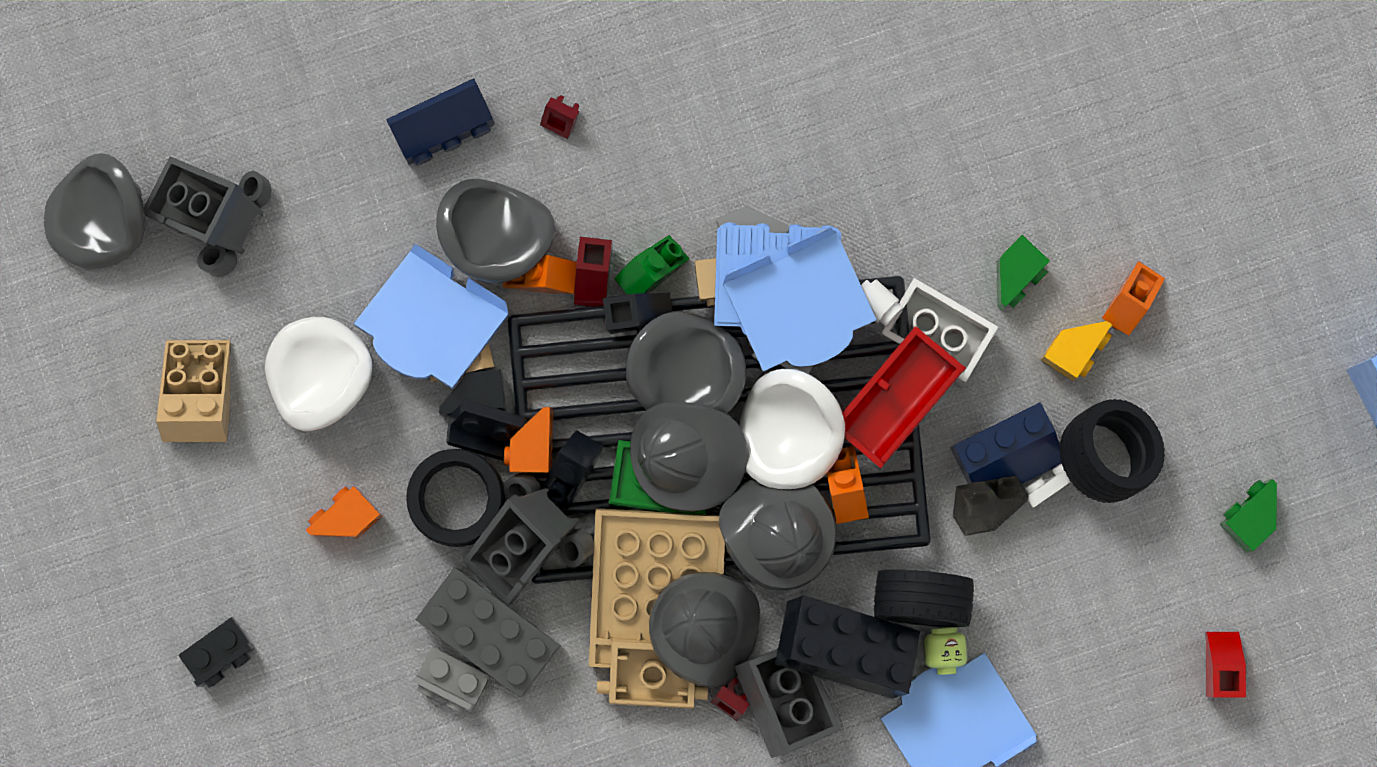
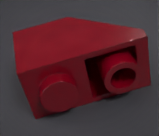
(592, 271)

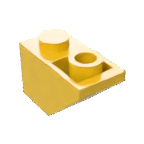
(1074, 347)

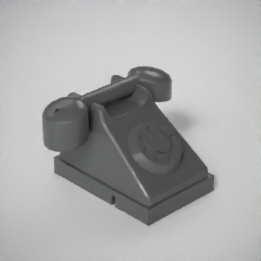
(208, 210)
(524, 539)

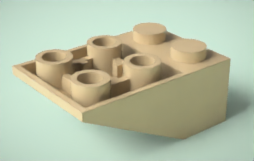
(195, 391)

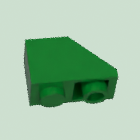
(652, 267)
(1016, 269)
(1255, 518)

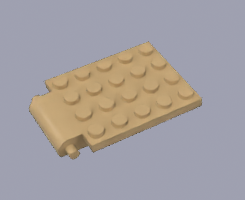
(631, 566)

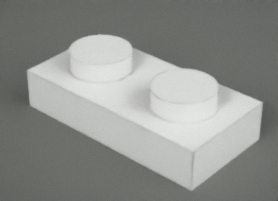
(1041, 490)

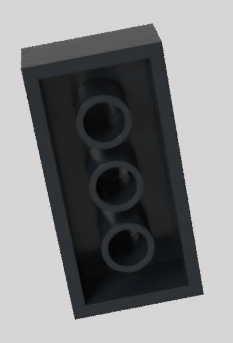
(847, 647)

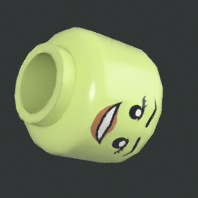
(945, 650)

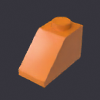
(1133, 298)
(532, 445)

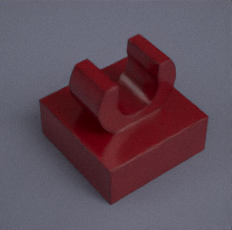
(560, 117)
(730, 702)

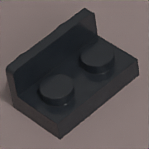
(482, 429)
(216, 653)

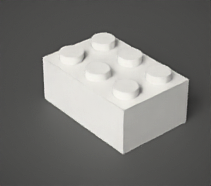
(946, 323)

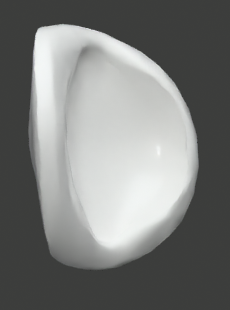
(317, 372)
(791, 429)

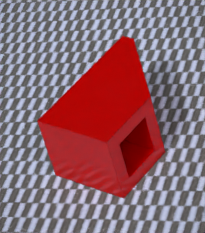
(1225, 665)

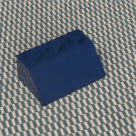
(441, 122)
(1014, 447)

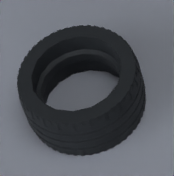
(1136, 432)
(417, 488)
(923, 598)

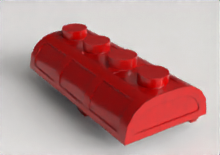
(899, 396)

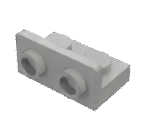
(451, 679)

